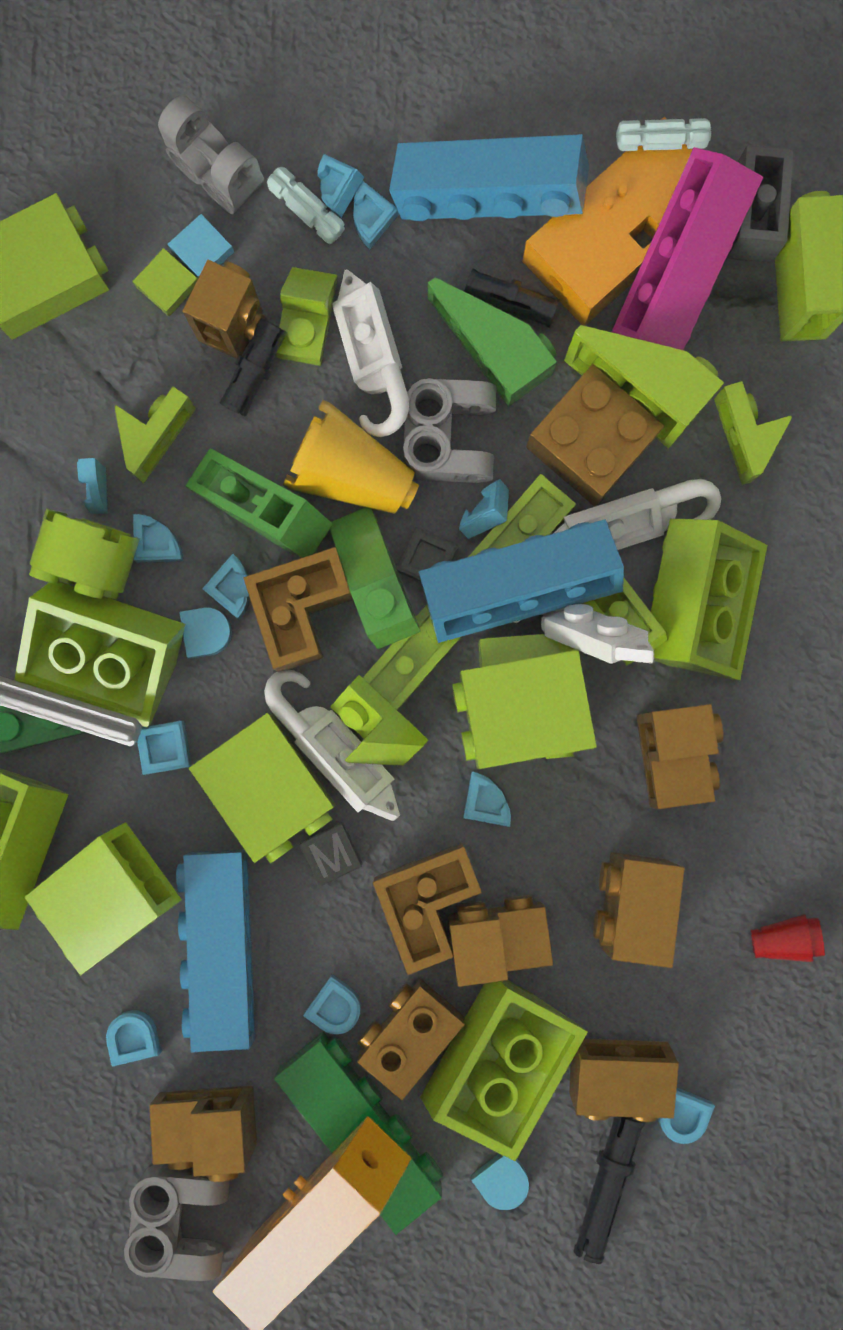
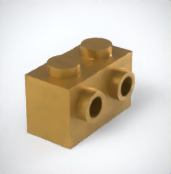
(224, 308)
(409, 1037)
(624, 1079)

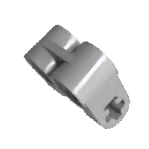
(205, 157)
(454, 398)
(181, 1256)

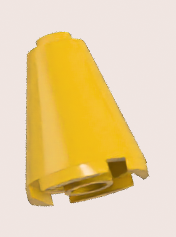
(350, 465)

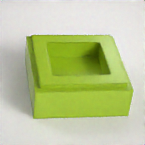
(165, 282)

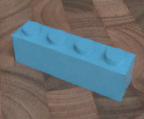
(490, 178)
(522, 580)
(218, 950)

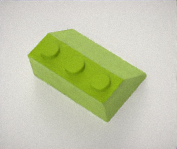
(707, 596)
(98, 651)
(27, 826)
(502, 1067)

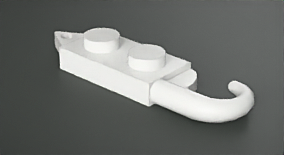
(371, 350)
(646, 512)
(597, 634)
(327, 744)

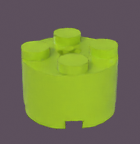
(84, 554)

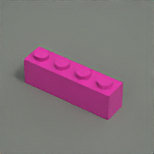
(688, 249)

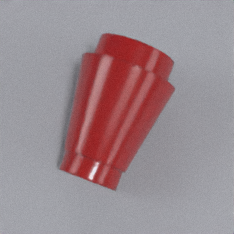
(789, 939)

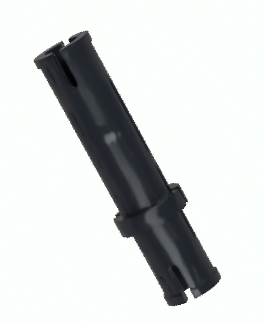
(614, 1167)

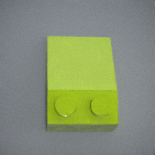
(657, 376)

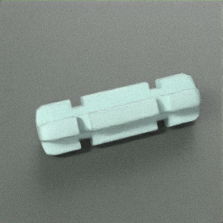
(663, 134)
(305, 205)

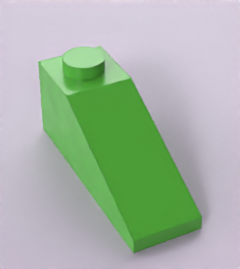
(497, 342)
(260, 504)
(373, 578)

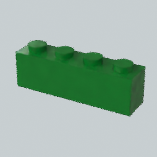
(338, 1101)

